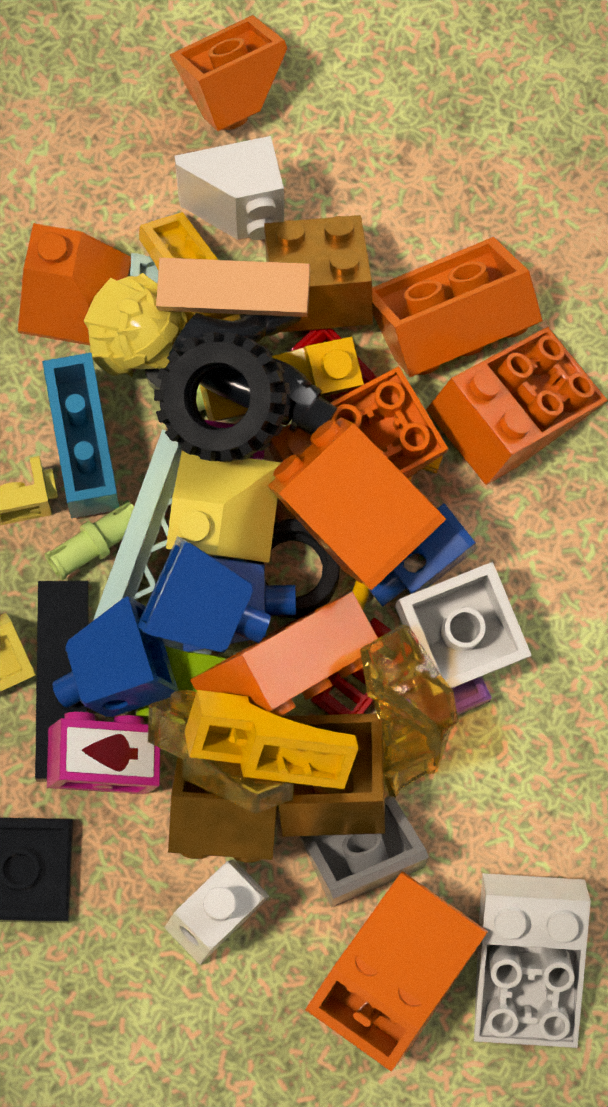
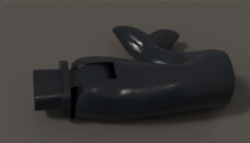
(306, 409)

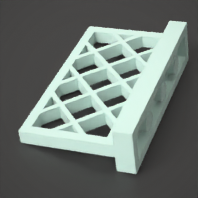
(143, 531)

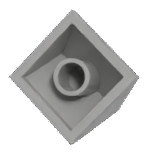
(364, 862)

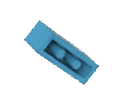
(80, 435)

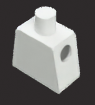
(216, 910)

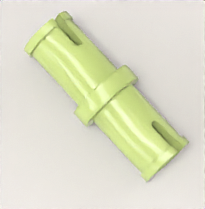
(91, 542)

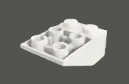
(531, 960)

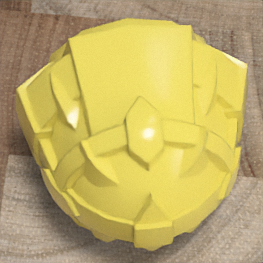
(128, 328)

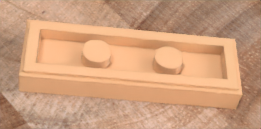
(233, 287)

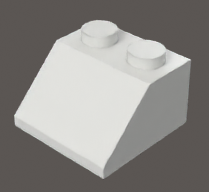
(233, 187)
(465, 625)

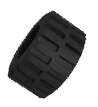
(180, 388)

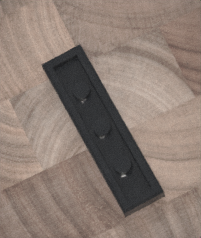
(61, 615)

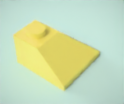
(224, 507)

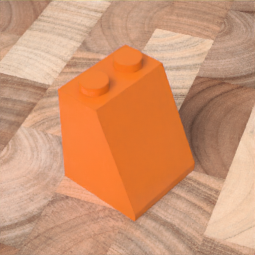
(355, 502)

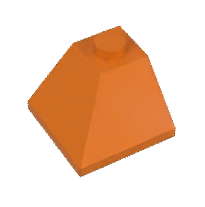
(231, 71)
(62, 278)

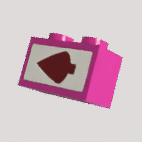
(102, 755)

